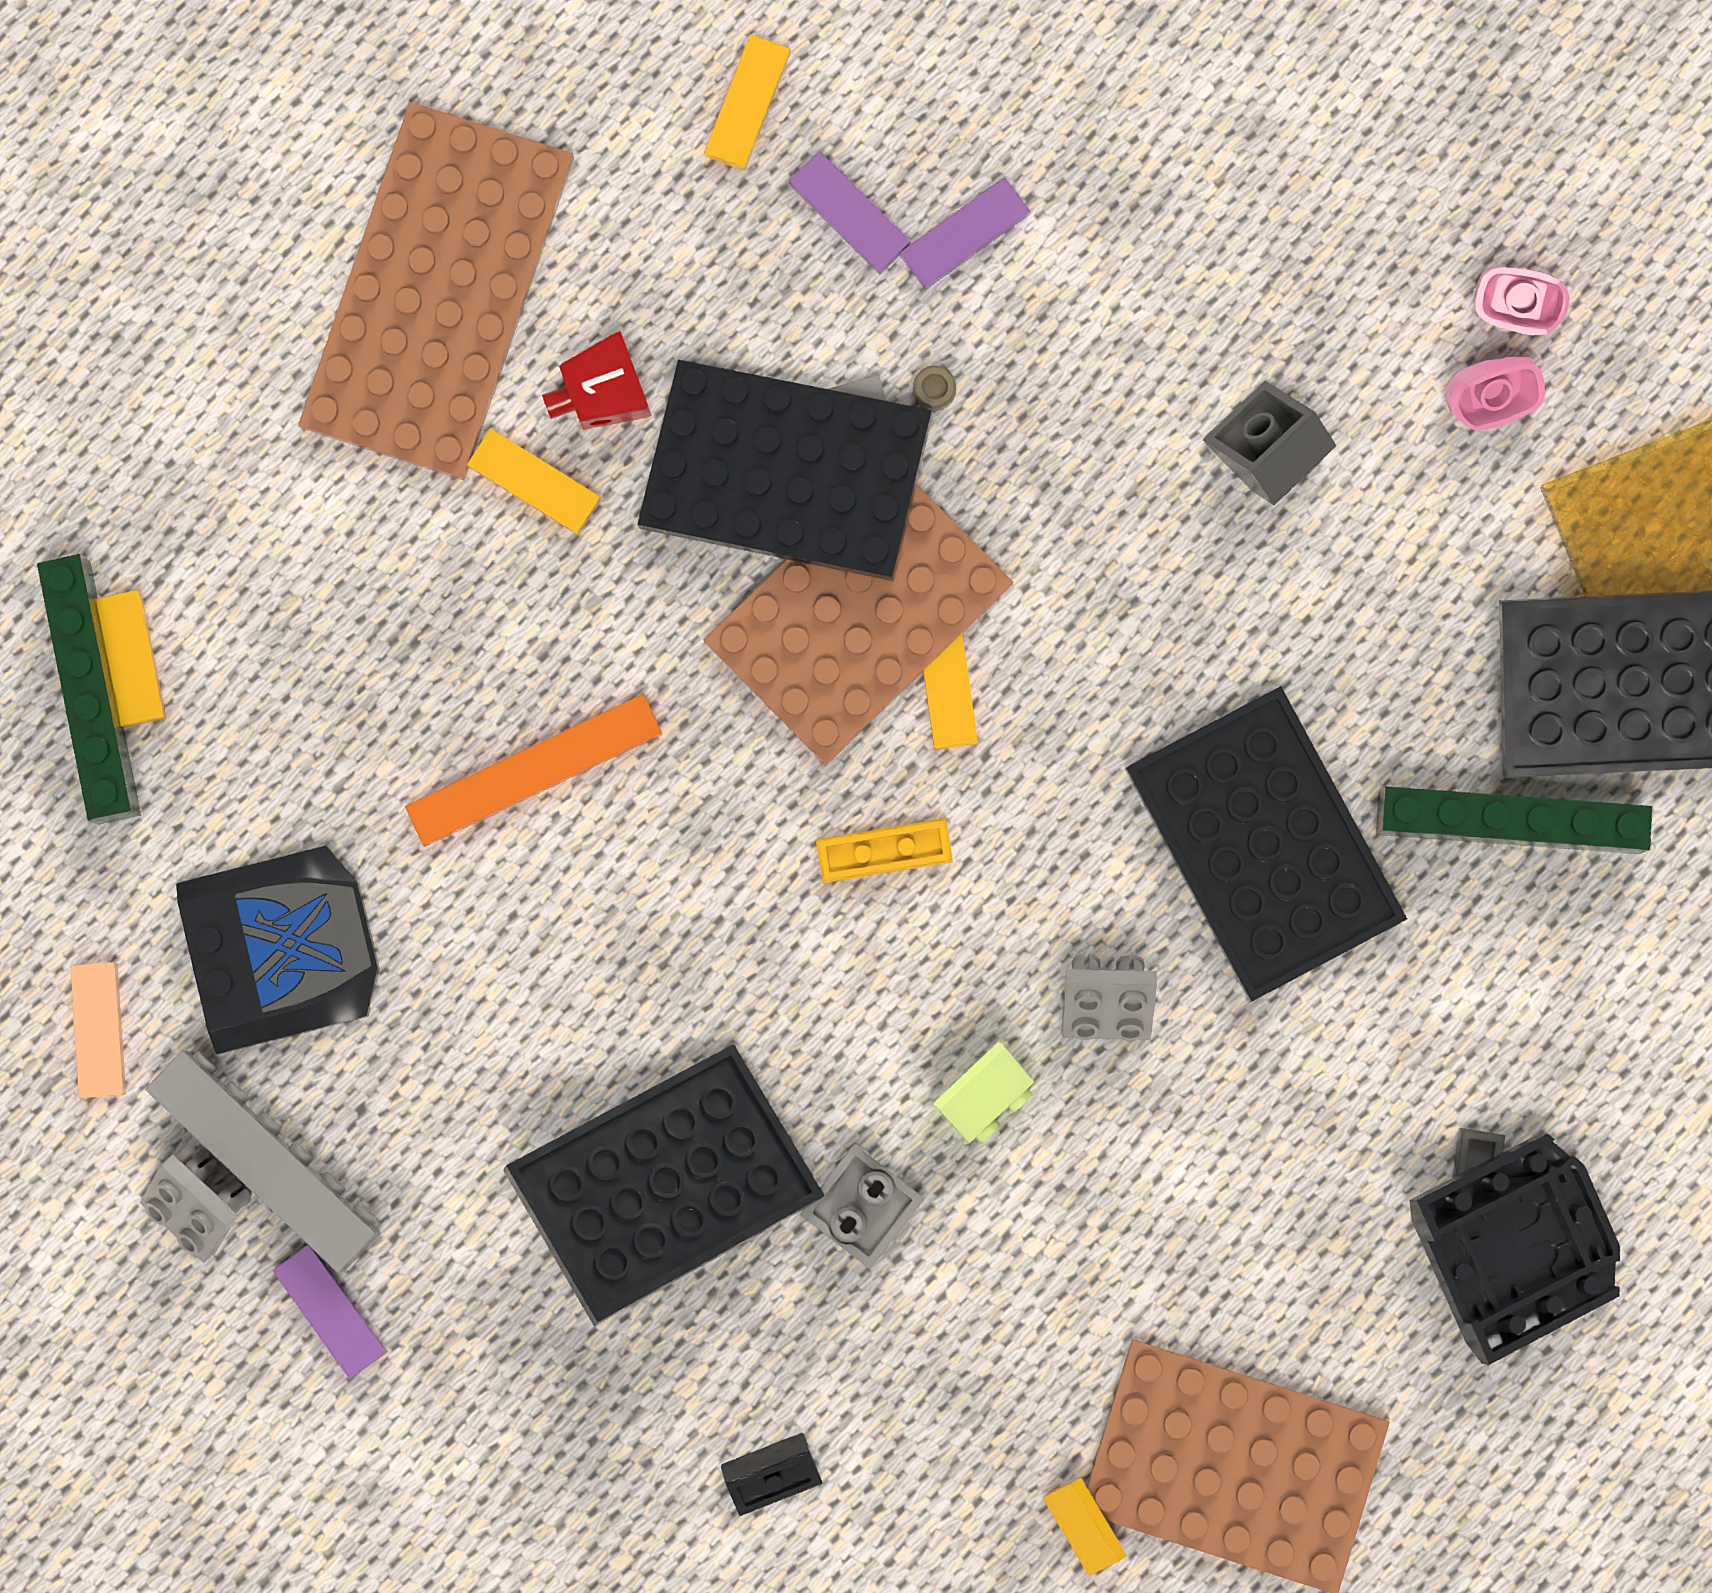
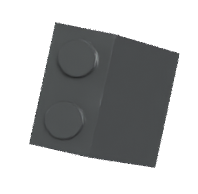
(1271, 442)

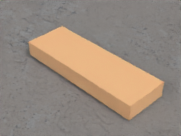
(98, 1030)

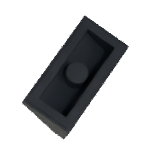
(771, 1474)

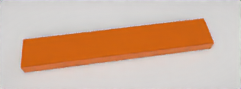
(533, 770)

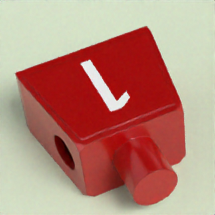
(599, 386)

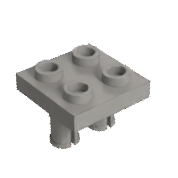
(1109, 1001)
(863, 1206)
(191, 1208)

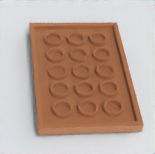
(844, 645)
(1235, 1466)

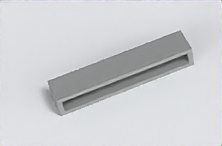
(263, 1160)

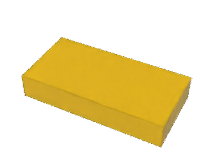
(1084, 1526)

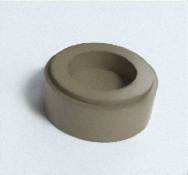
(934, 388)

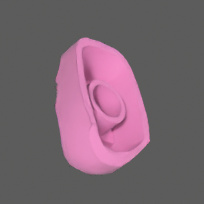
(1521, 300)
(1495, 392)

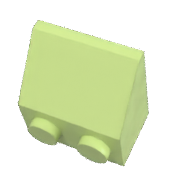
(984, 1094)

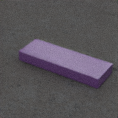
(849, 212)
(965, 233)
(330, 1311)

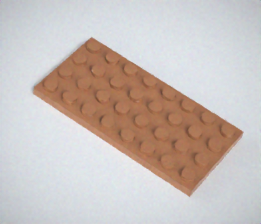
(436, 291)

